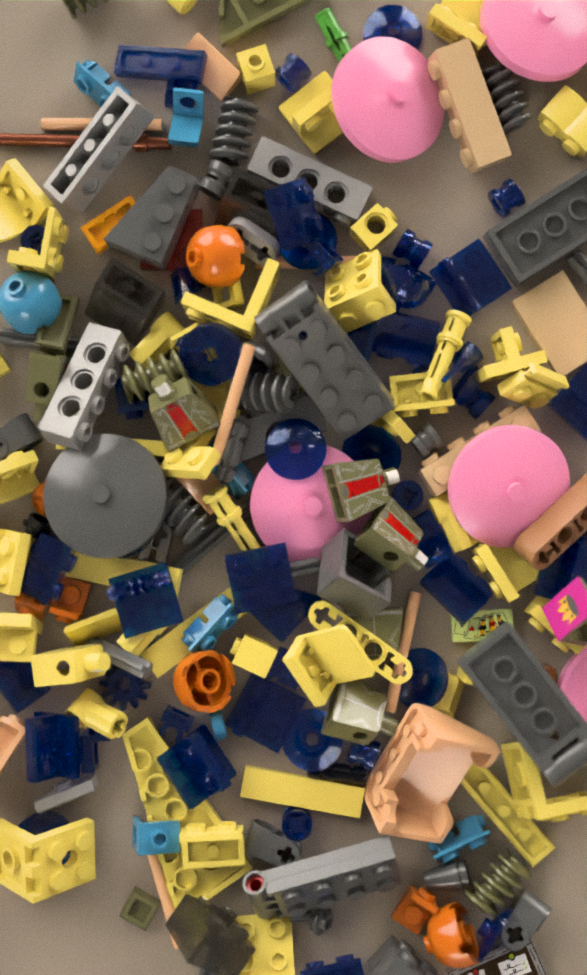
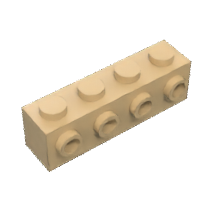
(468, 106)
(437, 469)

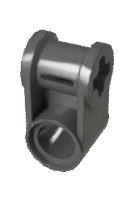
(18, 435)
(268, 844)
(526, 917)

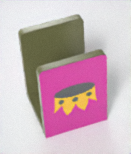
(569, 613)

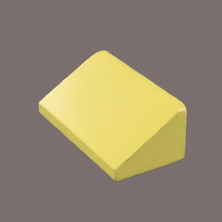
(97, 625)

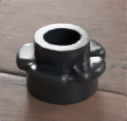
(36, 525)

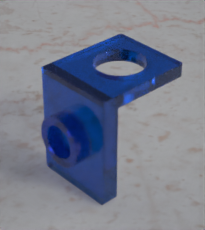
(433, 539)

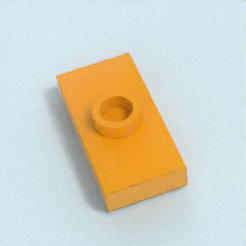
(101, 225)

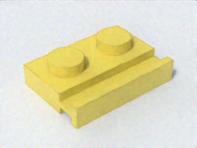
(532, 386)

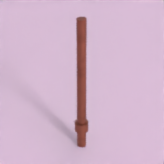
(59, 140)

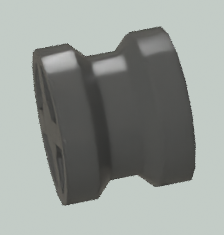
(426, 441)

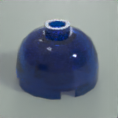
(405, 284)

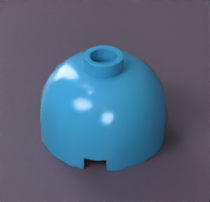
(29, 301)

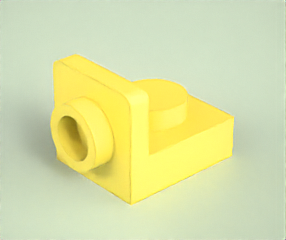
(395, 426)

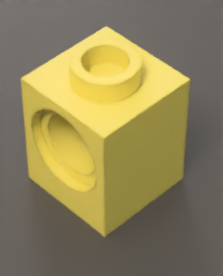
(256, 69)
(368, 240)
(253, 654)

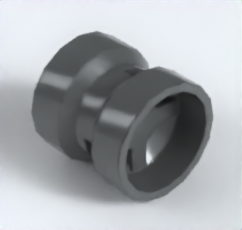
(216, 180)

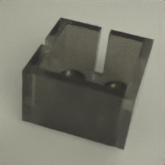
(210, 936)

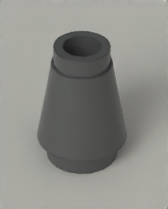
(448, 876)

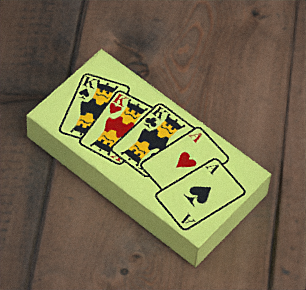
(480, 624)

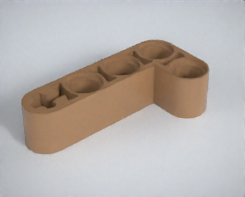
(555, 528)

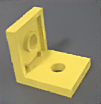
(204, 311)
(529, 792)
(34, 863)

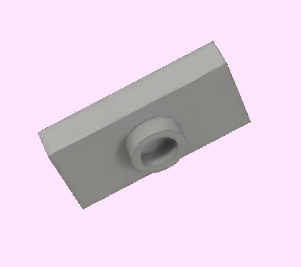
(66, 792)

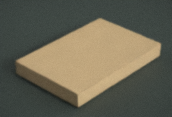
(556, 322)

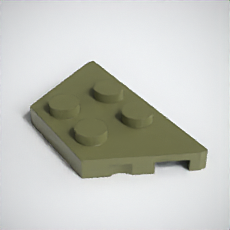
(245, 16)

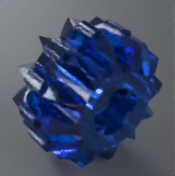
(118, 694)

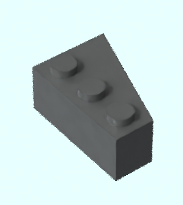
(156, 219)

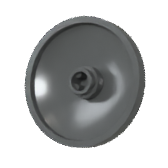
(106, 496)

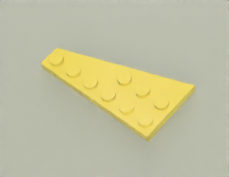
(165, 804)

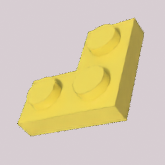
(192, 458)

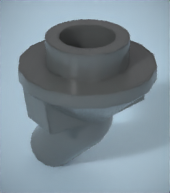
(319, 919)

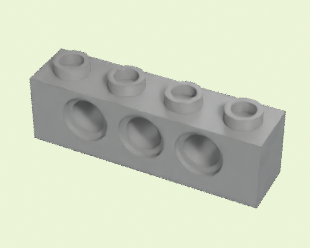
(99, 150)
(356, 193)
(71, 396)

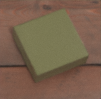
(140, 908)

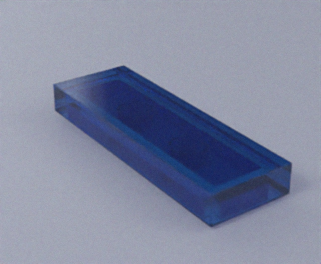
(160, 63)

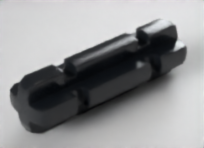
(341, 773)

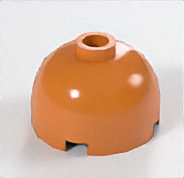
(215, 256)
(204, 681)
(451, 937)

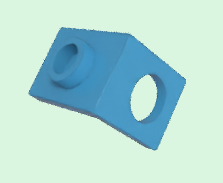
(186, 122)
(155, 837)

